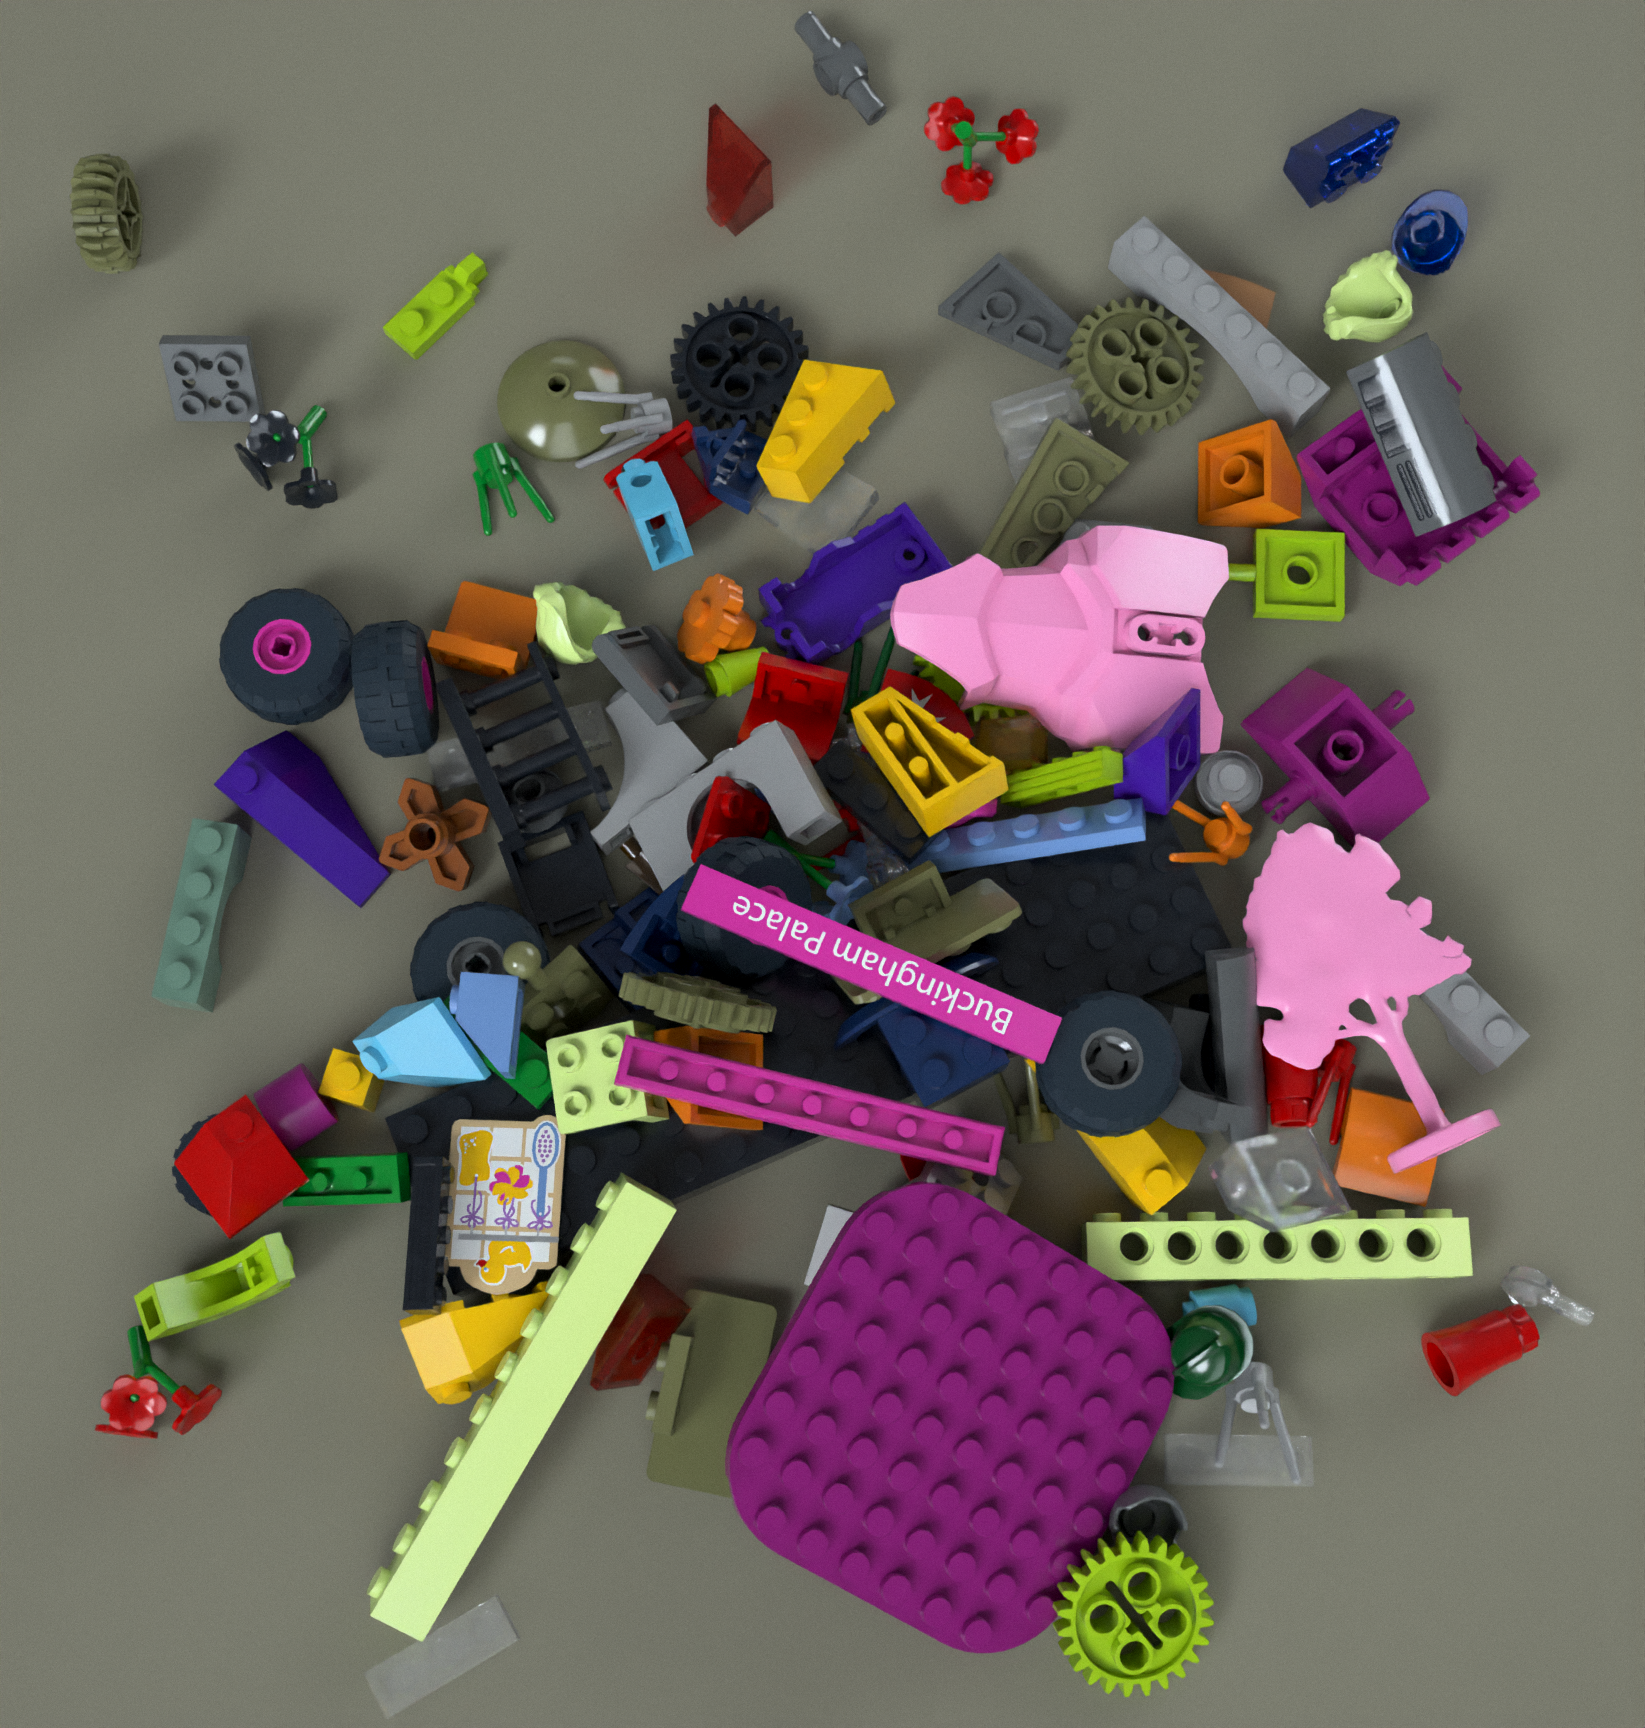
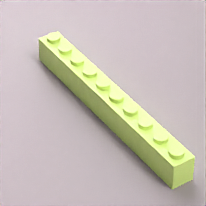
(520, 1407)

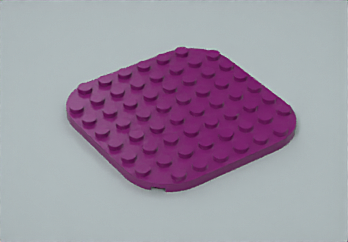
(949, 1417)

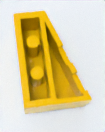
(818, 425)
(925, 762)

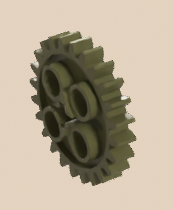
(1134, 366)
(697, 1002)

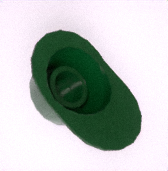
(1208, 1350)

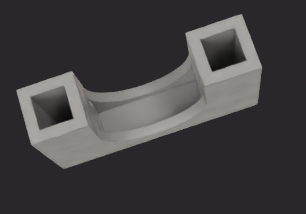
(765, 761)

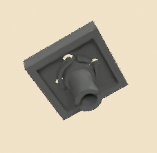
(212, 364)

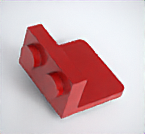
(799, 697)
(730, 813)

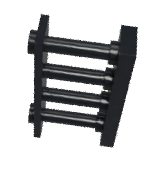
(496, 779)

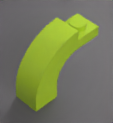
(217, 1289)

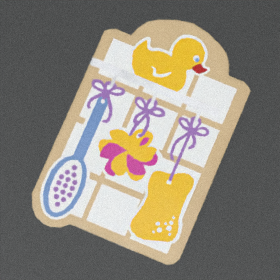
(505, 1200)

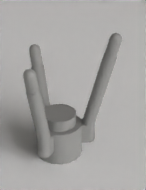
(649, 419)
(1256, 1394)

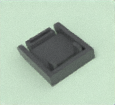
(653, 673)

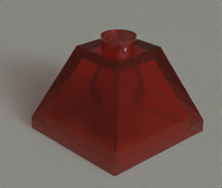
(737, 175)
(636, 1334)

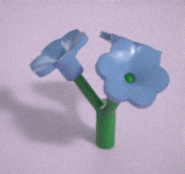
(852, 882)

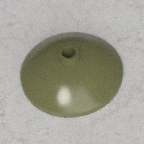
(555, 423)

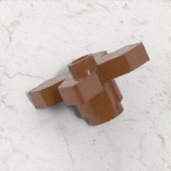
(416, 843)

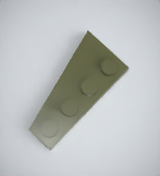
(1050, 494)

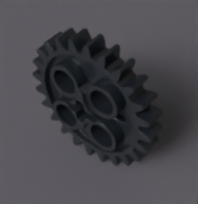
(714, 340)

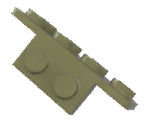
(927, 922)
(703, 1387)

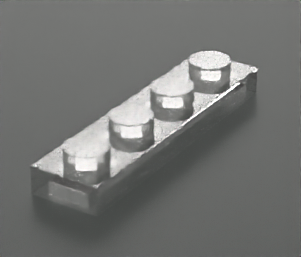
(452, 767)

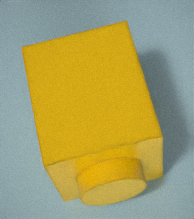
(350, 1082)

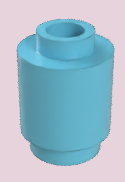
(1229, 1296)

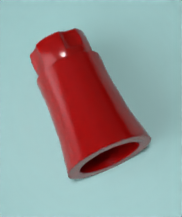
(1288, 1090)
(1478, 1347)

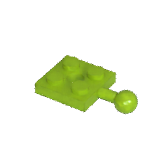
(1280, 598)

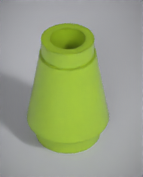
(732, 671)

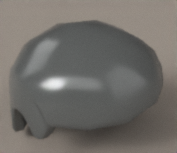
(1150, 1511)

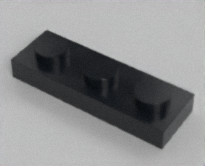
(872, 801)

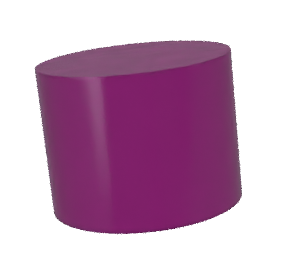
(295, 1107)

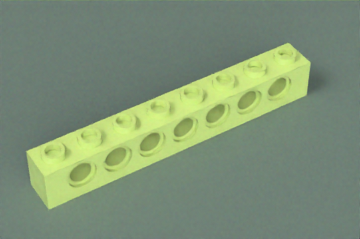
(1445, 1253)

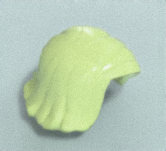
(1369, 301)
(571, 621)

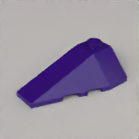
(301, 806)

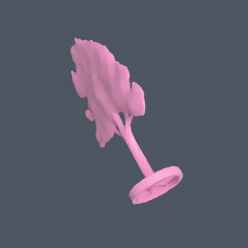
(1335, 937)

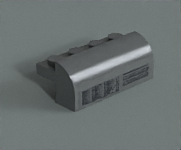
(1422, 434)

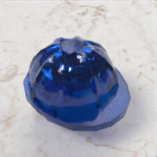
(1430, 232)

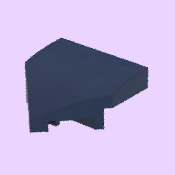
(729, 464)

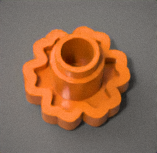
(715, 621)

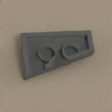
(1012, 312)

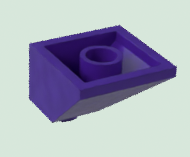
(1163, 757)

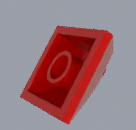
(239, 1167)

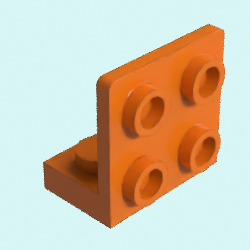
(486, 632)

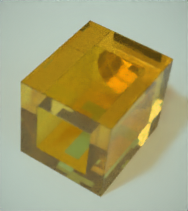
(1014, 741)

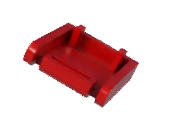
(690, 494)

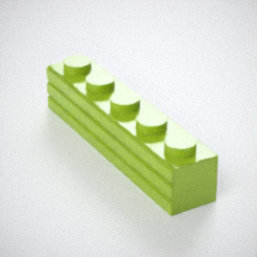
(1063, 777)

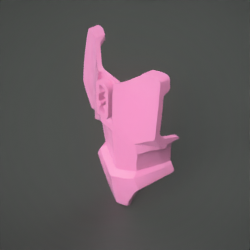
(1067, 632)

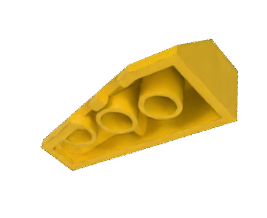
(465, 1345)

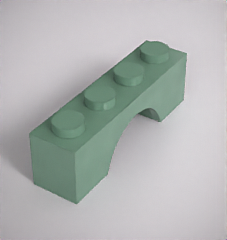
(190, 952)

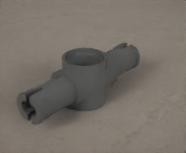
(840, 68)

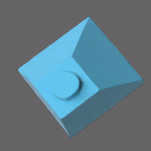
(420, 1047)

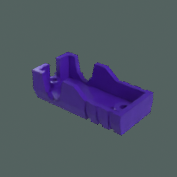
(849, 586)

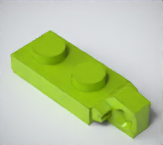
(437, 307)

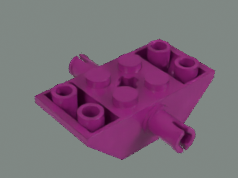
(1314, 721)

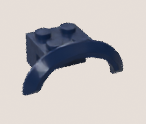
(932, 1055)

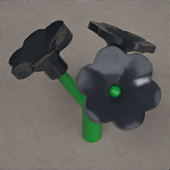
(275, 442)

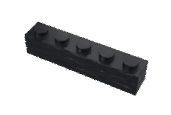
(428, 1236)

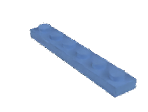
(1036, 836)

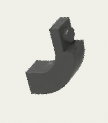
(1195, 1104)

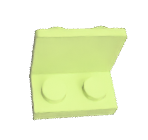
(584, 1078)

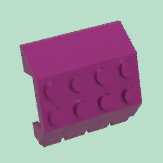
(1359, 499)

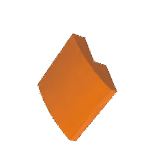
(1370, 1132)

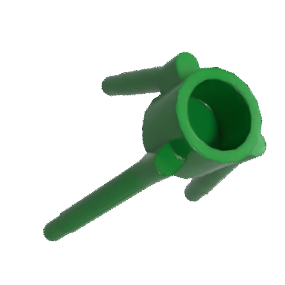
(497, 471)

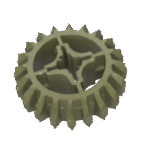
(106, 213)

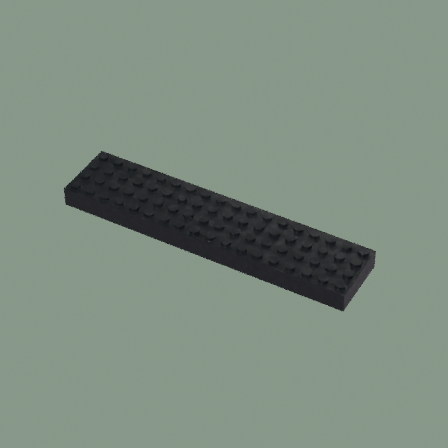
(1085, 927)

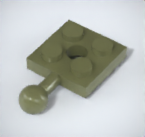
(563, 980)

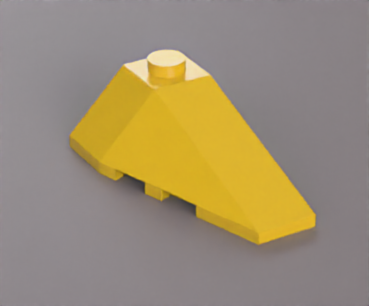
(1149, 1163)

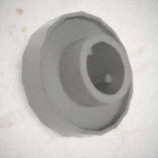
(1228, 778)

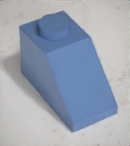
(491, 1014)

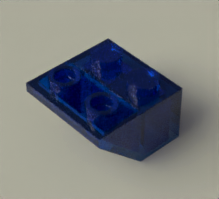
(1340, 155)

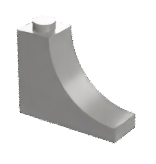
(652, 766)

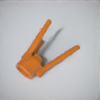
(1223, 836)

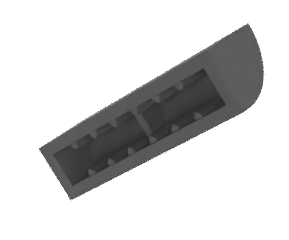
(1237, 1036)

